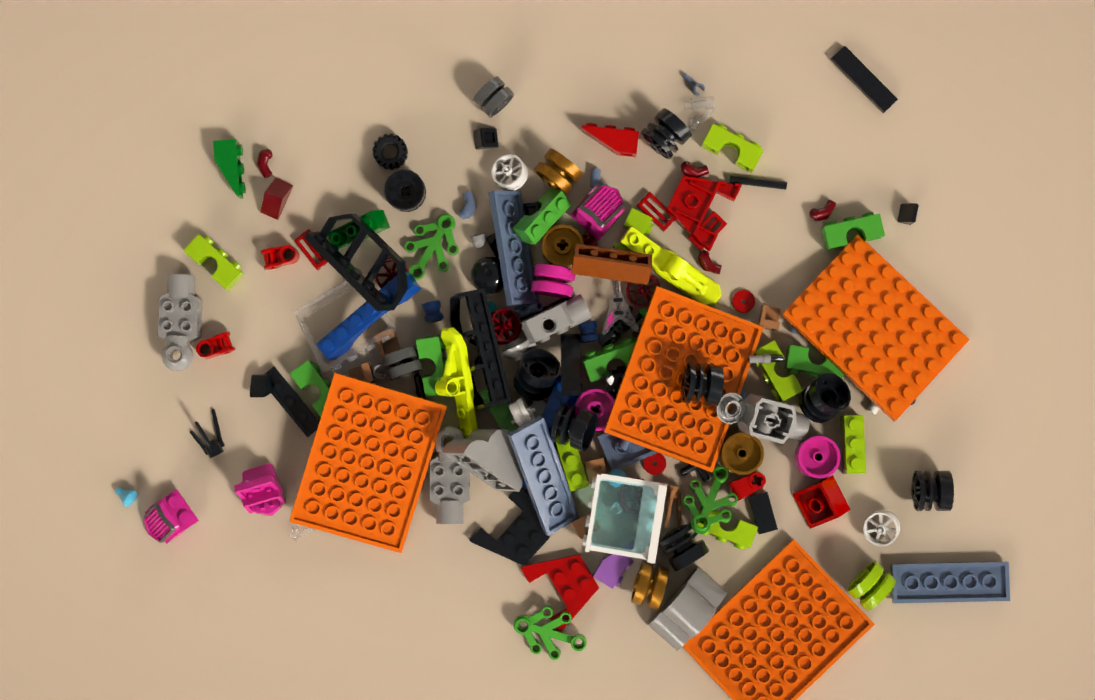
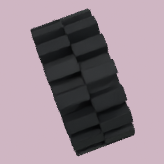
(390, 140)

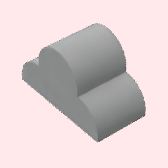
(488, 457)
(688, 609)

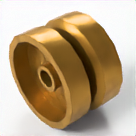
(558, 172)
(554, 238)
(730, 456)
(648, 585)

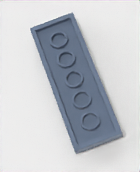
(513, 253)
(543, 475)
(951, 582)

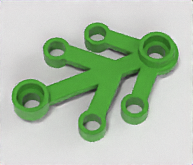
(433, 244)
(709, 503)
(546, 631)

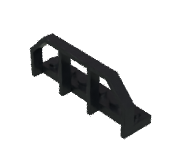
(353, 275)
(486, 344)

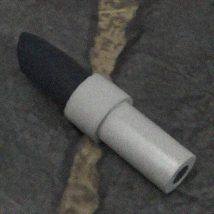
(765, 358)

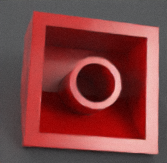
(821, 502)

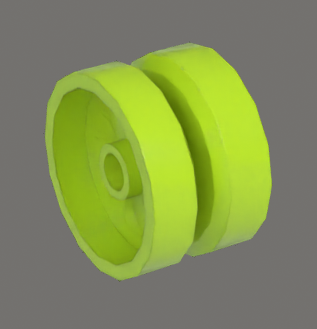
(871, 585)

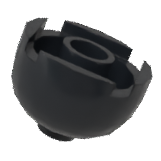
(487, 274)

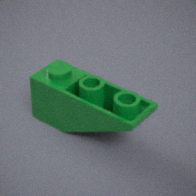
(227, 157)
(346, 233)

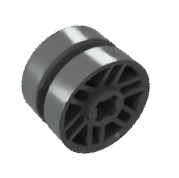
(493, 97)
(402, 363)

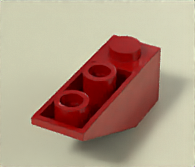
(616, 140)

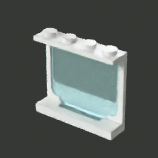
(625, 516)

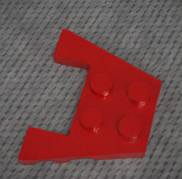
(692, 203)
(570, 579)

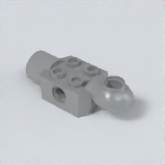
(564, 314)
(179, 320)
(763, 417)
(448, 481)

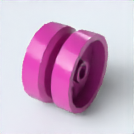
(552, 283)
(599, 399)
(806, 460)

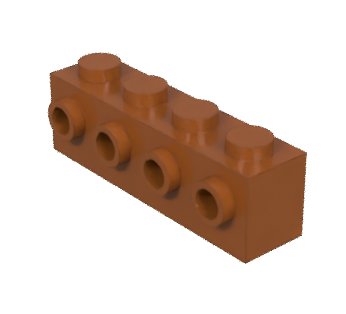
(607, 264)

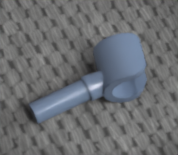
(693, 84)

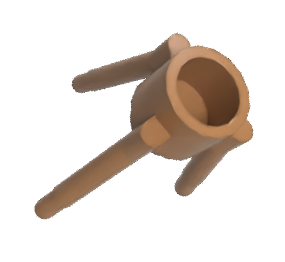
(673, 495)

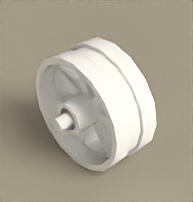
(509, 172)
(521, 412)
(881, 528)

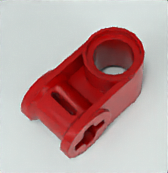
(276, 258)
(217, 345)
(743, 486)

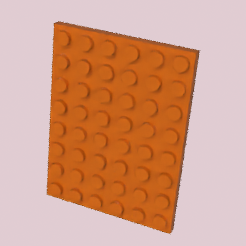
(875, 327)
(649, 397)
(367, 463)
(779, 630)

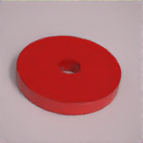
(748, 297)
(659, 468)

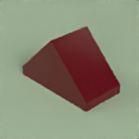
(275, 198)

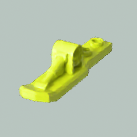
(674, 269)
(458, 379)

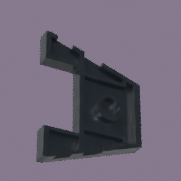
(521, 538)

